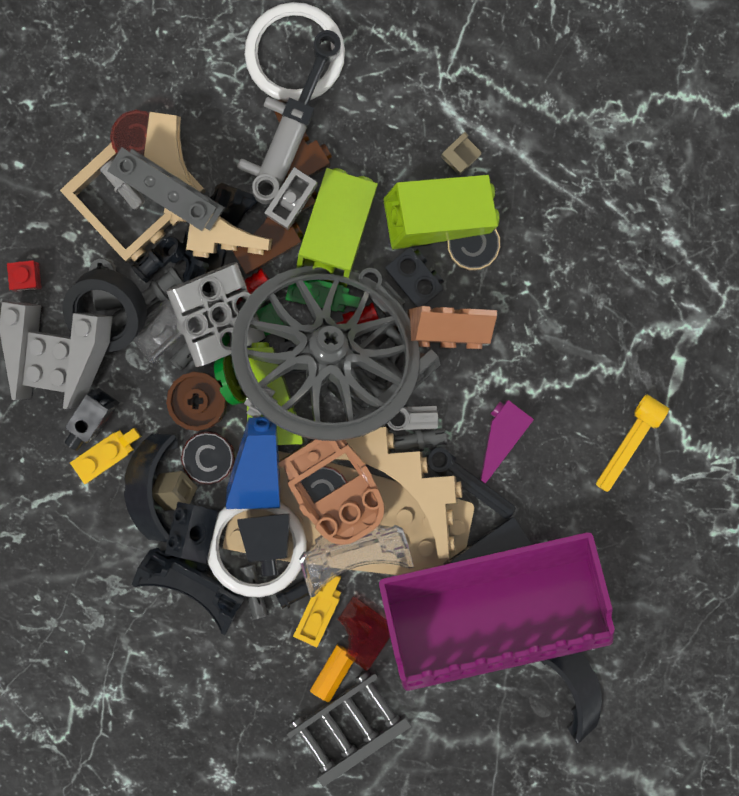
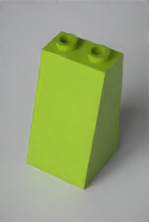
(440, 210)
(337, 222)
(281, 394)

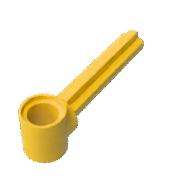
(649, 414)

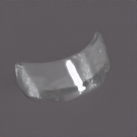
(329, 560)

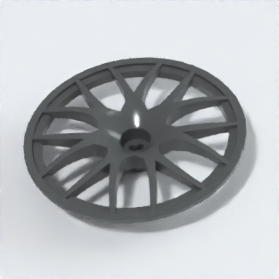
(321, 359)

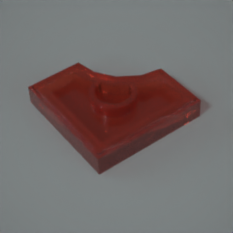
(366, 632)

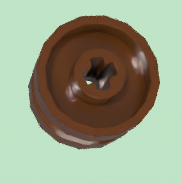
(181, 404)

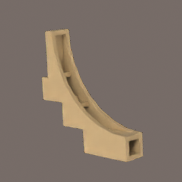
(165, 149)
(409, 470)

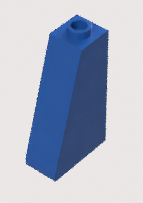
(256, 468)

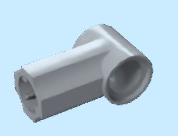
(417, 418)

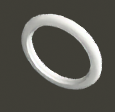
(259, 28)
(262, 589)

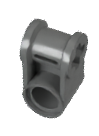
(103, 299)

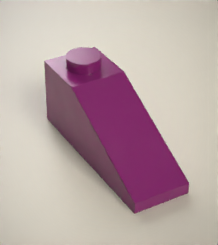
(504, 432)

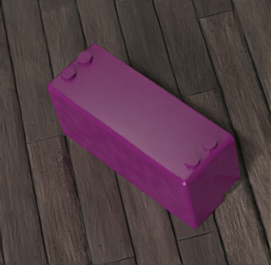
(497, 611)

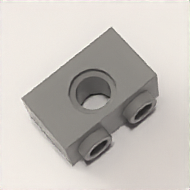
(291, 198)

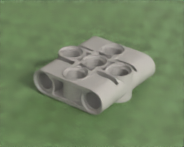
(190, 295)

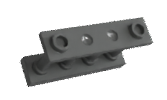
(166, 189)
(428, 364)
(372, 739)

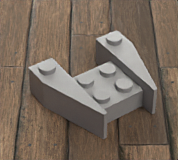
(52, 359)

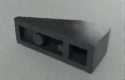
(502, 538)

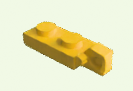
(104, 455)
(318, 613)

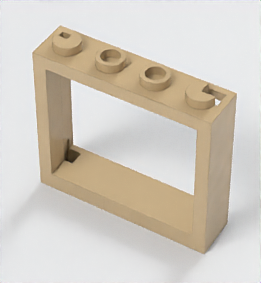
(84, 178)

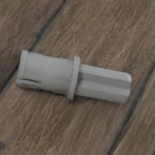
(130, 194)

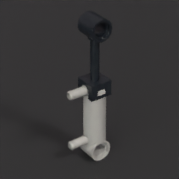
(291, 129)

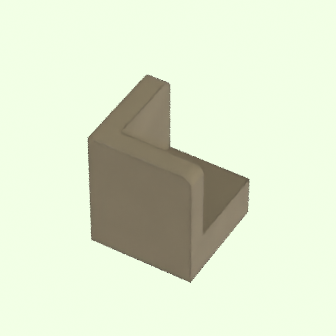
(461, 154)
(173, 488)

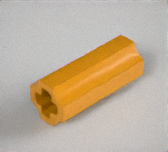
(332, 674)

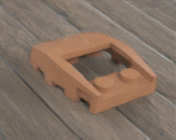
(345, 512)

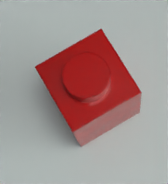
(24, 276)

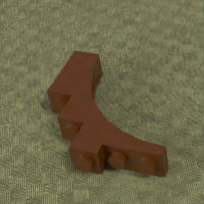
(309, 160)

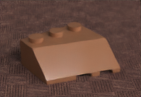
(451, 326)

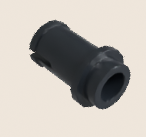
(292, 594)

